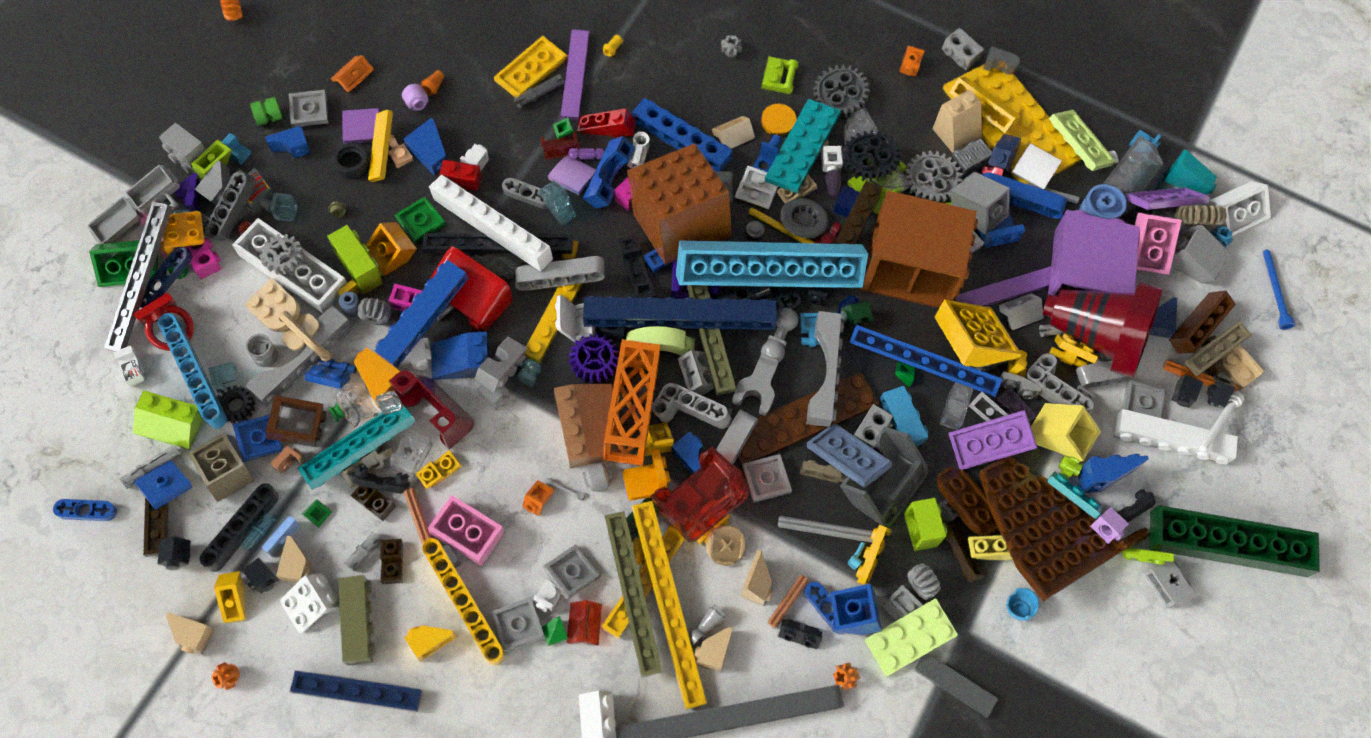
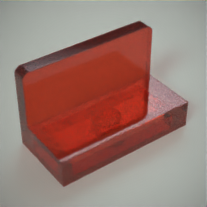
(584, 623)

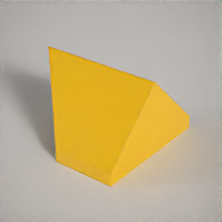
(659, 438)

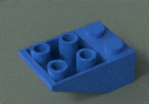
(1101, 473)

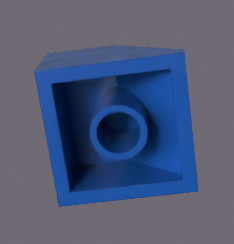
(856, 610)

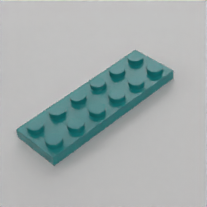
(802, 146)
(354, 446)

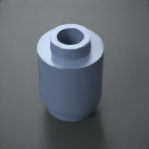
(349, 303)

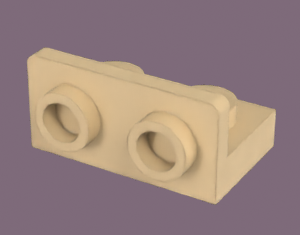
(1241, 367)

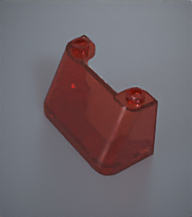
(703, 497)

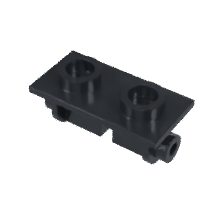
(791, 632)

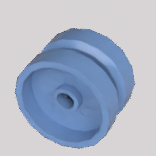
(1104, 202)

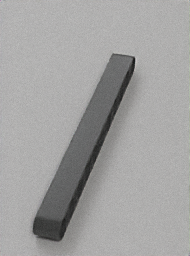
(736, 715)

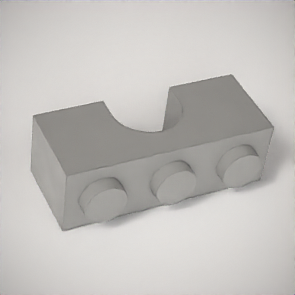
(495, 373)

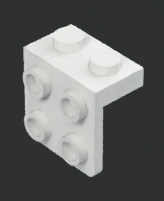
(570, 320)
(309, 601)

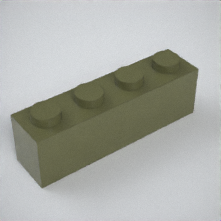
(355, 620)

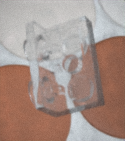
(356, 403)

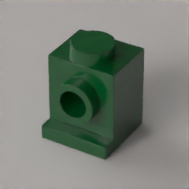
(856, 313)

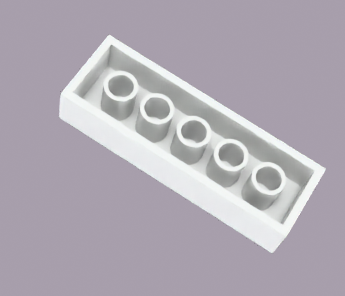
(310, 281)

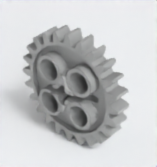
(933, 176)

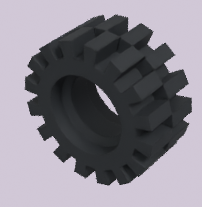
(237, 393)

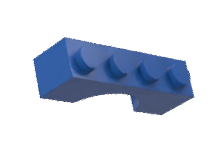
(615, 156)

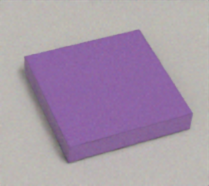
(359, 125)

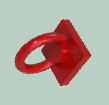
(152, 313)

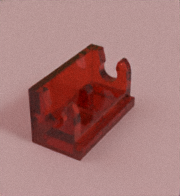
(559, 147)

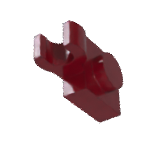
(829, 237)

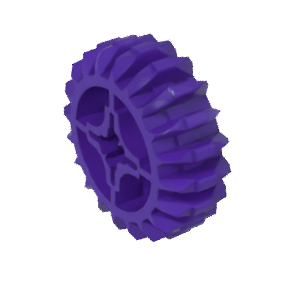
(586, 347)

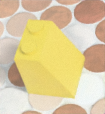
(1065, 430)

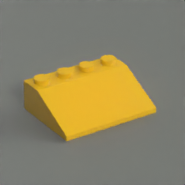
(975, 334)

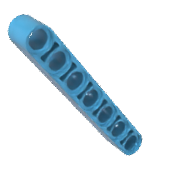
(195, 377)

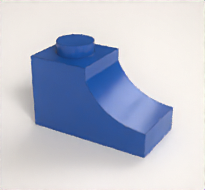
(289, 141)
(687, 452)

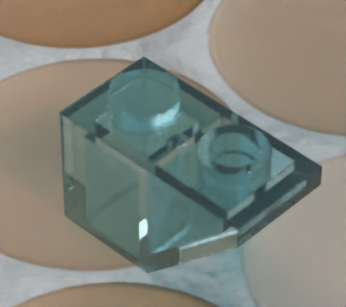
(558, 202)

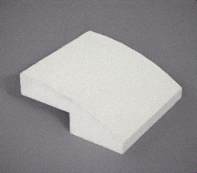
(1036, 166)
(755, 189)

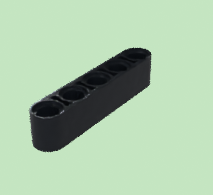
(229, 531)

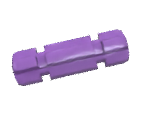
(586, 153)

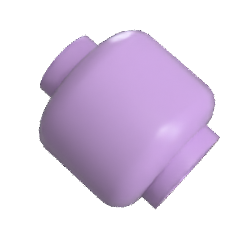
(415, 97)

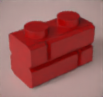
(462, 174)

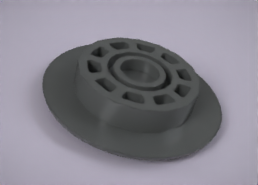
(799, 217)

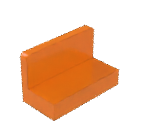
(353, 73)

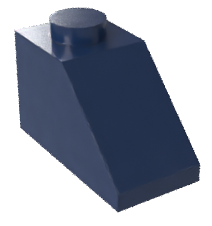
(1005, 152)
(1165, 319)

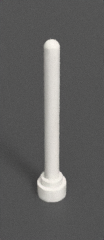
(1234, 402)

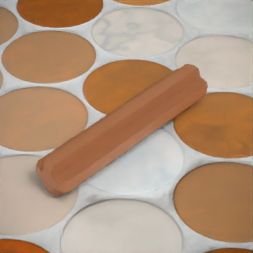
(417, 514)
(788, 601)

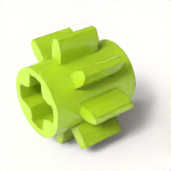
(1070, 466)

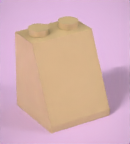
(959, 121)

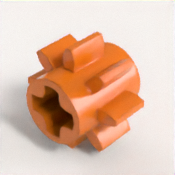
(225, 676)
(846, 676)

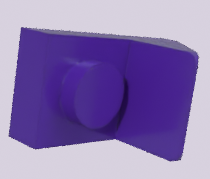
(187, 192)

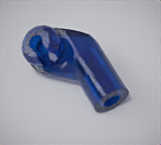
(847, 301)

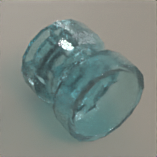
(529, 372)

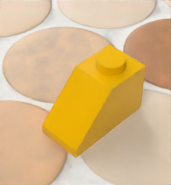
(230, 596)
(427, 640)

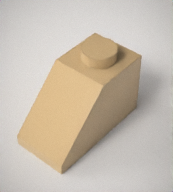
(293, 562)
(189, 633)
(713, 650)

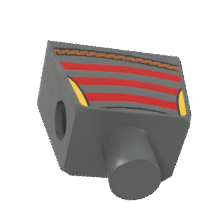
(261, 195)

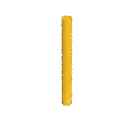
(777, 225)

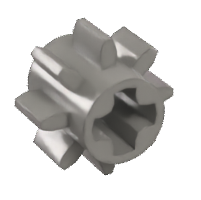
(731, 45)

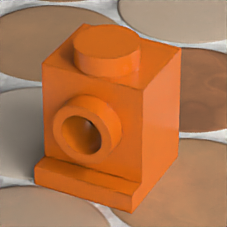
(911, 61)

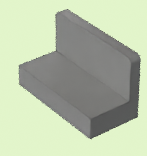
(1022, 310)

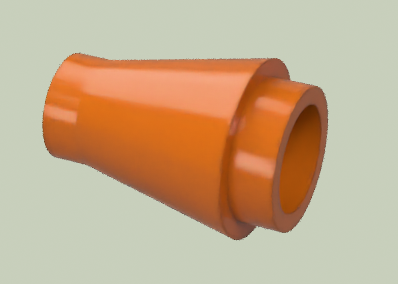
(432, 83)

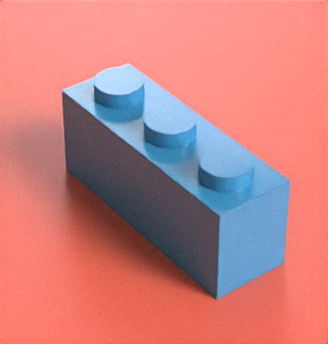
(905, 417)

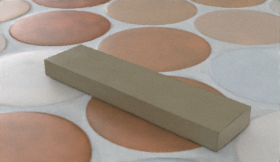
(1218, 348)

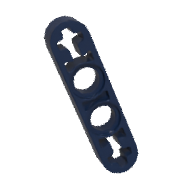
(161, 275)

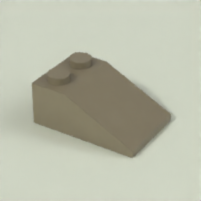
(220, 467)

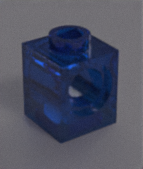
(845, 201)

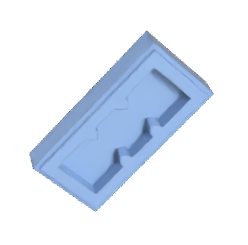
(278, 539)

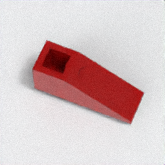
(610, 123)

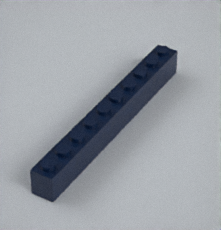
(679, 313)

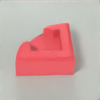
(998, 171)

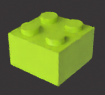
(925, 524)

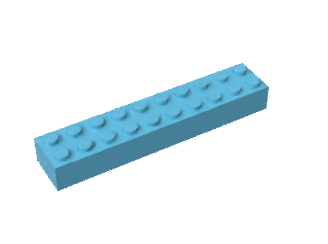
(771, 264)

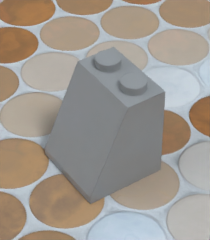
(985, 197)
(1199, 254)

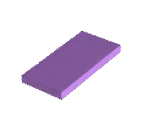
(1167, 198)
(992, 440)

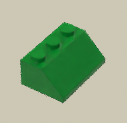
(113, 262)

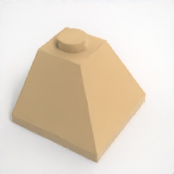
(758, 581)

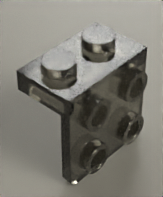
(500, 264)

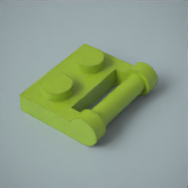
(774, 74)
(1151, 556)

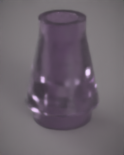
(833, 183)

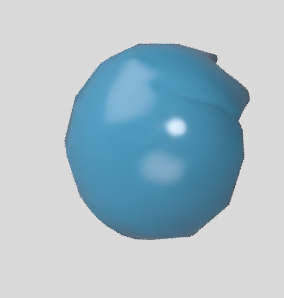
(1022, 604)

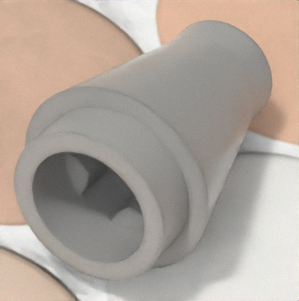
(712, 618)

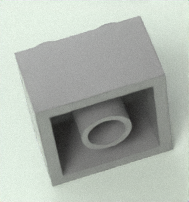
(181, 146)

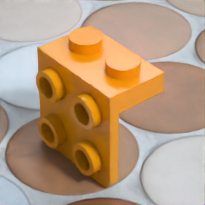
(183, 230)
(645, 480)

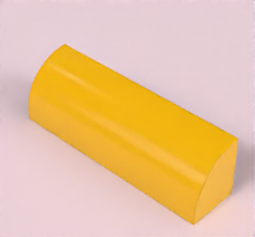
(991, 108)

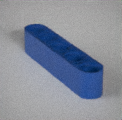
(1031, 197)

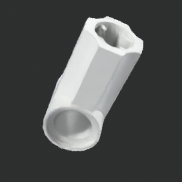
(640, 151)

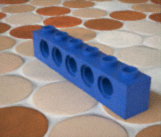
(671, 135)

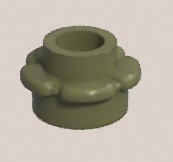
(337, 209)

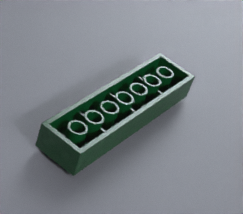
(1234, 541)

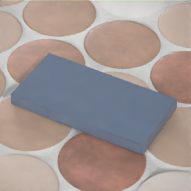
(849, 455)

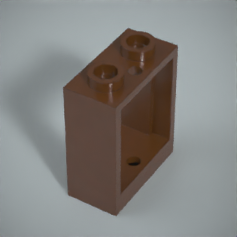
(274, 433)

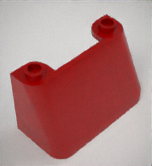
(482, 296)

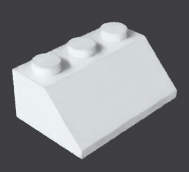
(1244, 206)

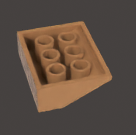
(583, 421)

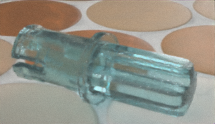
(258, 531)

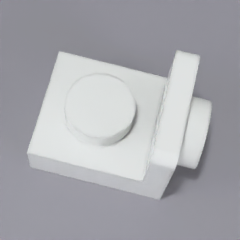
(547, 597)

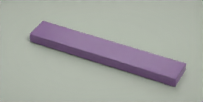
(575, 75)
(1007, 289)

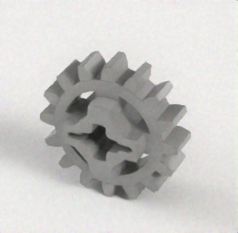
(282, 255)

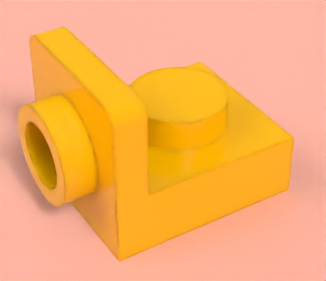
(1018, 365)

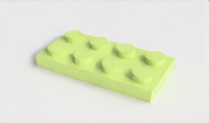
(1082, 140)
(910, 637)

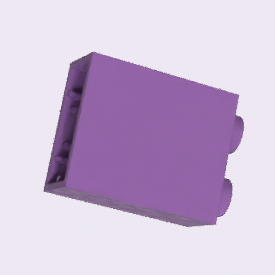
(1093, 254)

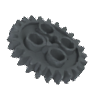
(842, 90)

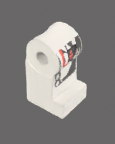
(130, 365)

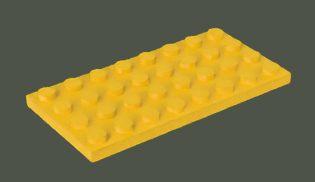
(1031, 127)

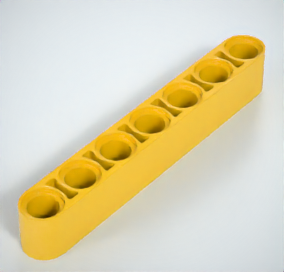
(455, 594)

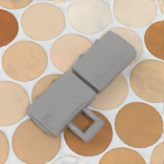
(122, 214)

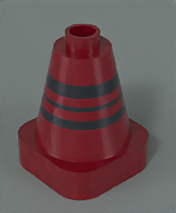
(1107, 321)

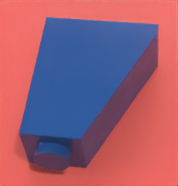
(427, 146)

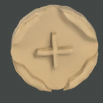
(725, 545)

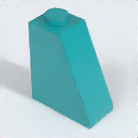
(1192, 174)

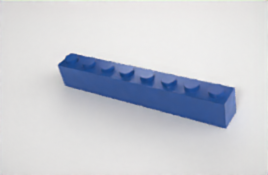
(925, 360)

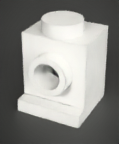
(476, 155)
(831, 158)
(421, 354)

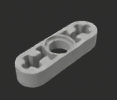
(521, 187)

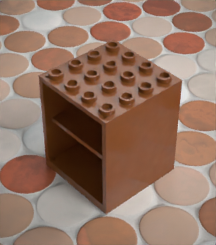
(919, 250)

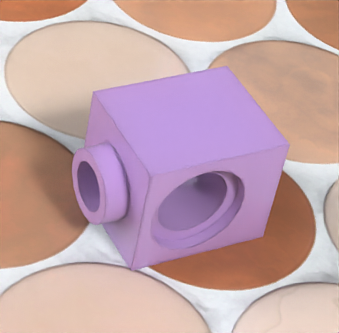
(1110, 525)

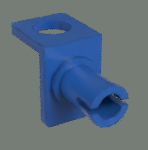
(768, 152)

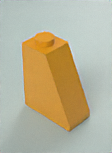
(375, 372)

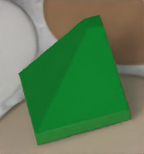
(563, 128)
(905, 373)
(316, 513)
(554, 631)

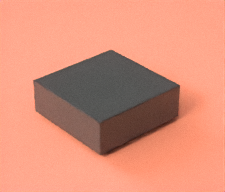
(452, 556)

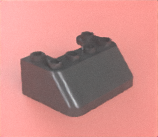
(893, 489)

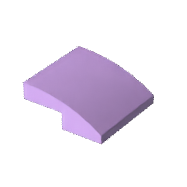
(572, 174)

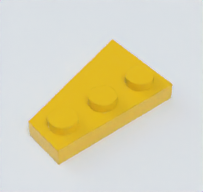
(865, 572)

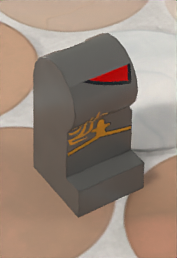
(1002, 61)

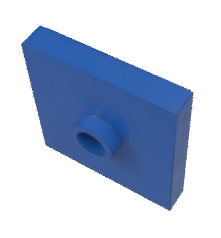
(253, 440)
(163, 484)

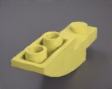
(989, 548)

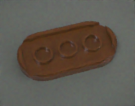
(967, 500)

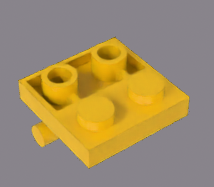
(1072, 350)

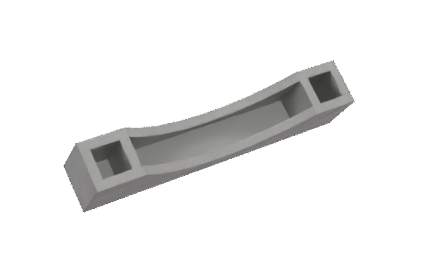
(827, 333)
(273, 382)

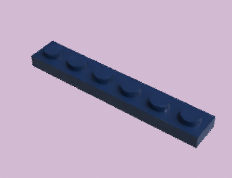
(356, 691)

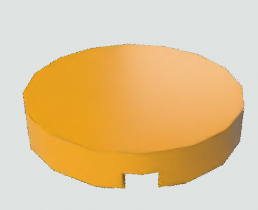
(778, 119)

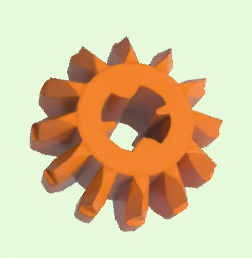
(231, 9)

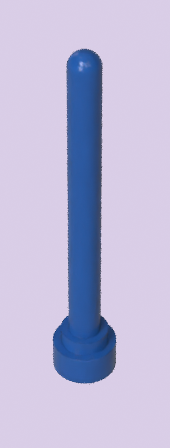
(1285, 320)

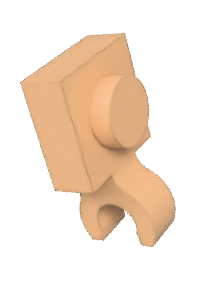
(399, 153)

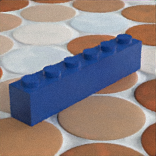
(421, 314)

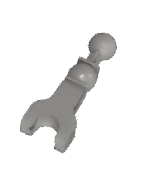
(771, 354)

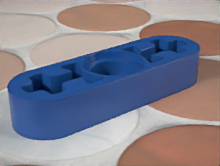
(92, 515)
(813, 599)

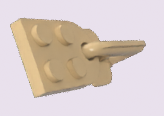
(282, 313)

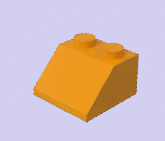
(390, 247)

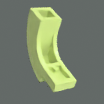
(669, 338)

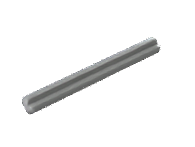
(825, 529)

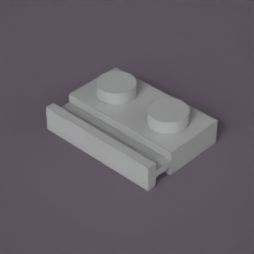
(901, 604)

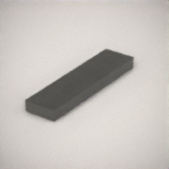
(956, 684)

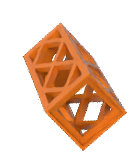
(637, 356)

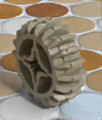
(1201, 214)

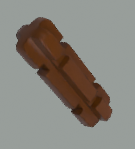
(1134, 538)

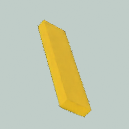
(380, 146)

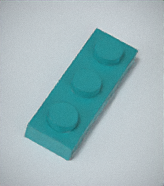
(1075, 494)

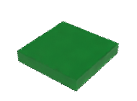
(420, 219)

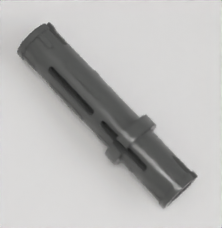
(533, 94)

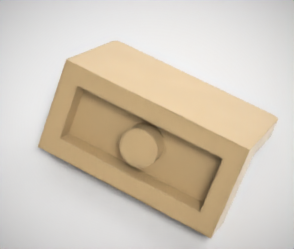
(735, 132)

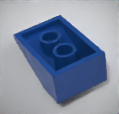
(459, 356)

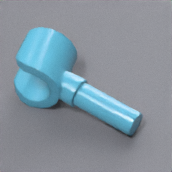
(854, 561)

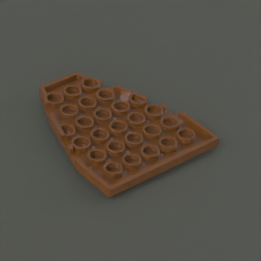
(1042, 528)

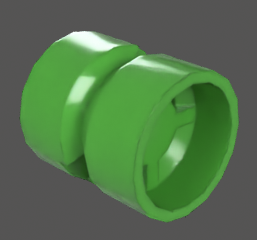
(266, 111)

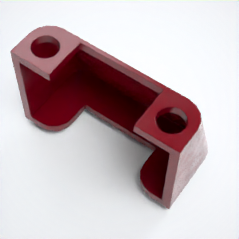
(414, 387)

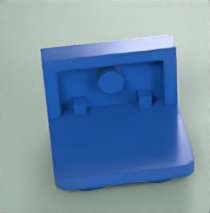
(1002, 234)

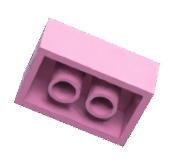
(1156, 242)
(466, 530)

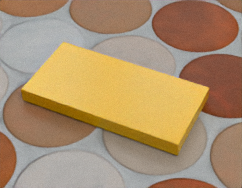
(531, 67)

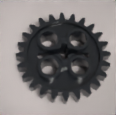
(881, 152)

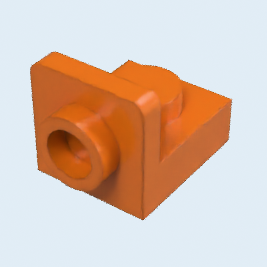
(537, 497)

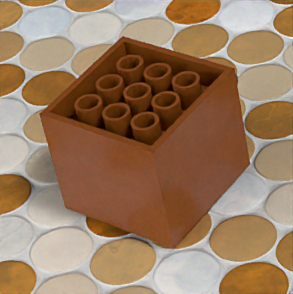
(679, 201)

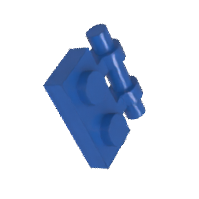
(330, 373)

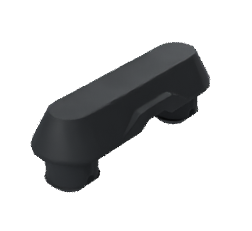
(364, 479)
(1142, 504)

